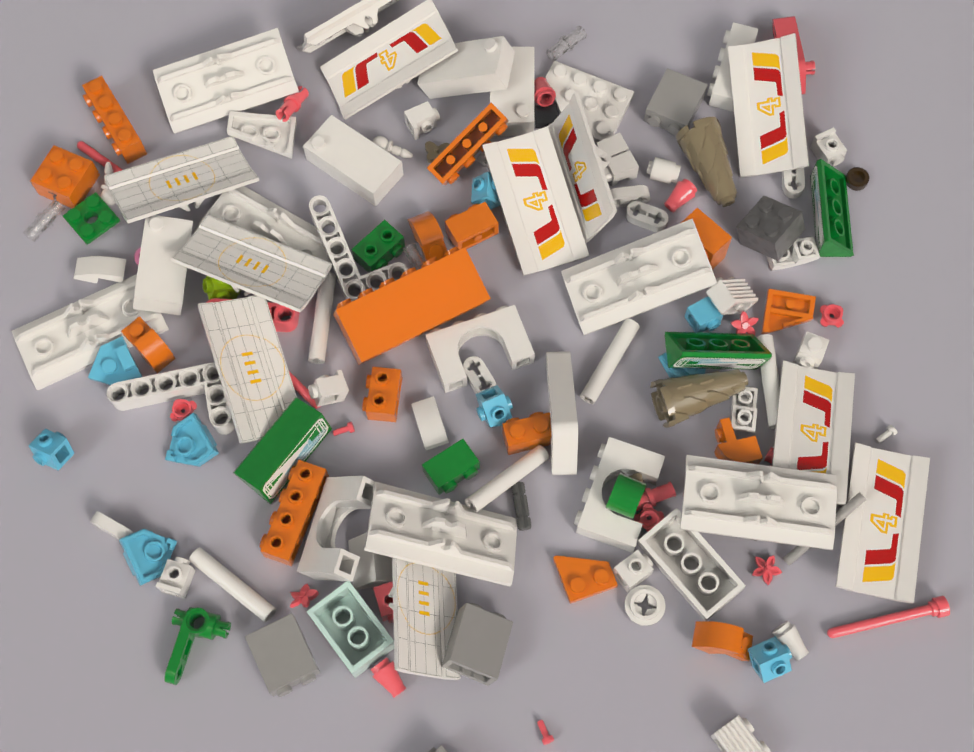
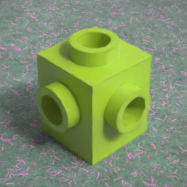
(218, 289)

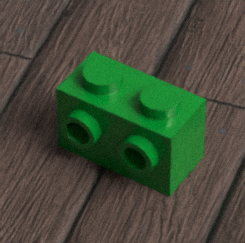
(379, 247)
(451, 467)

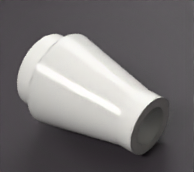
(789, 635)

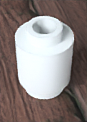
(663, 170)

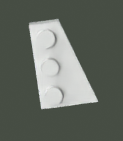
(263, 131)

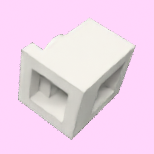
(421, 119)
(828, 147)
(329, 389)
(180, 585)

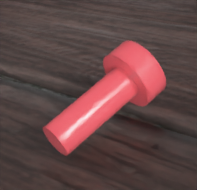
(349, 427)
(546, 737)

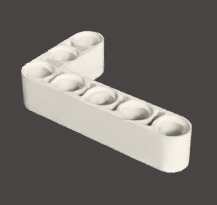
(345, 259)
(179, 390)
(562, 413)

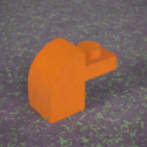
(428, 235)
(148, 344)
(731, 449)
(722, 639)

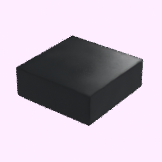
(544, 115)

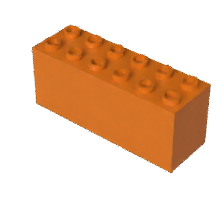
(410, 304)

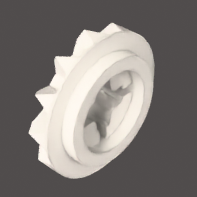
(654, 599)

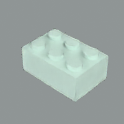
(351, 629)

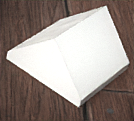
(372, 567)

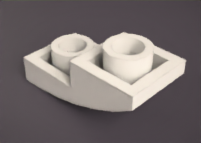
(801, 252)
(102, 267)
(744, 410)
(430, 423)

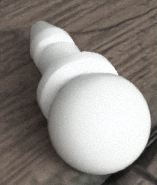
(388, 146)
(106, 194)

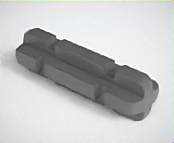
(521, 506)

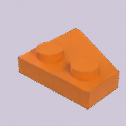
(786, 310)
(584, 577)

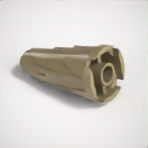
(709, 158)
(691, 394)

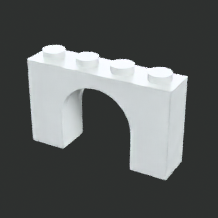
(501, 325)
(338, 498)
(597, 520)

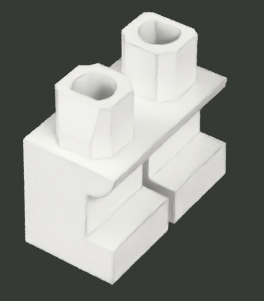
(622, 162)

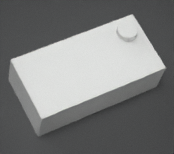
(474, 68)
(518, 99)
(353, 160)
(158, 279)
(691, 565)

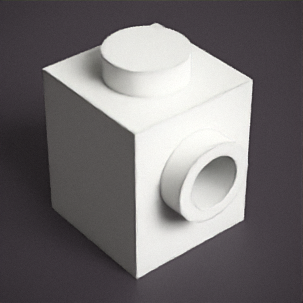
(811, 350)
(633, 570)

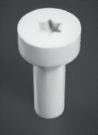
(890, 431)

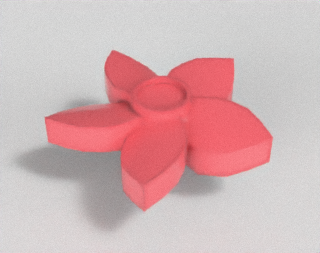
(745, 325)
(766, 569)
(304, 596)

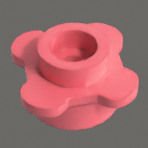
(836, 311)
(178, 406)
(648, 510)

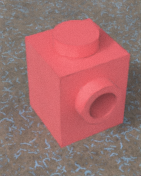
(383, 600)

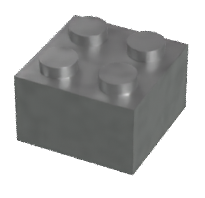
(771, 228)

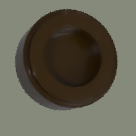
(857, 178)

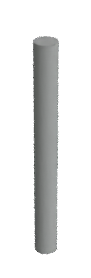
(841, 514)

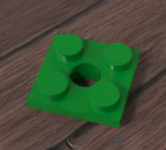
(91, 207)

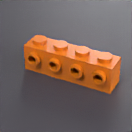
(115, 121)
(468, 144)
(294, 513)

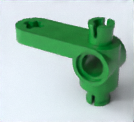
(211, 628)

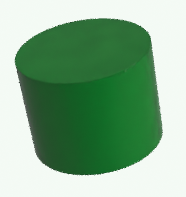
(626, 495)

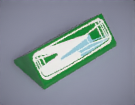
(831, 211)
(715, 350)
(289, 439)

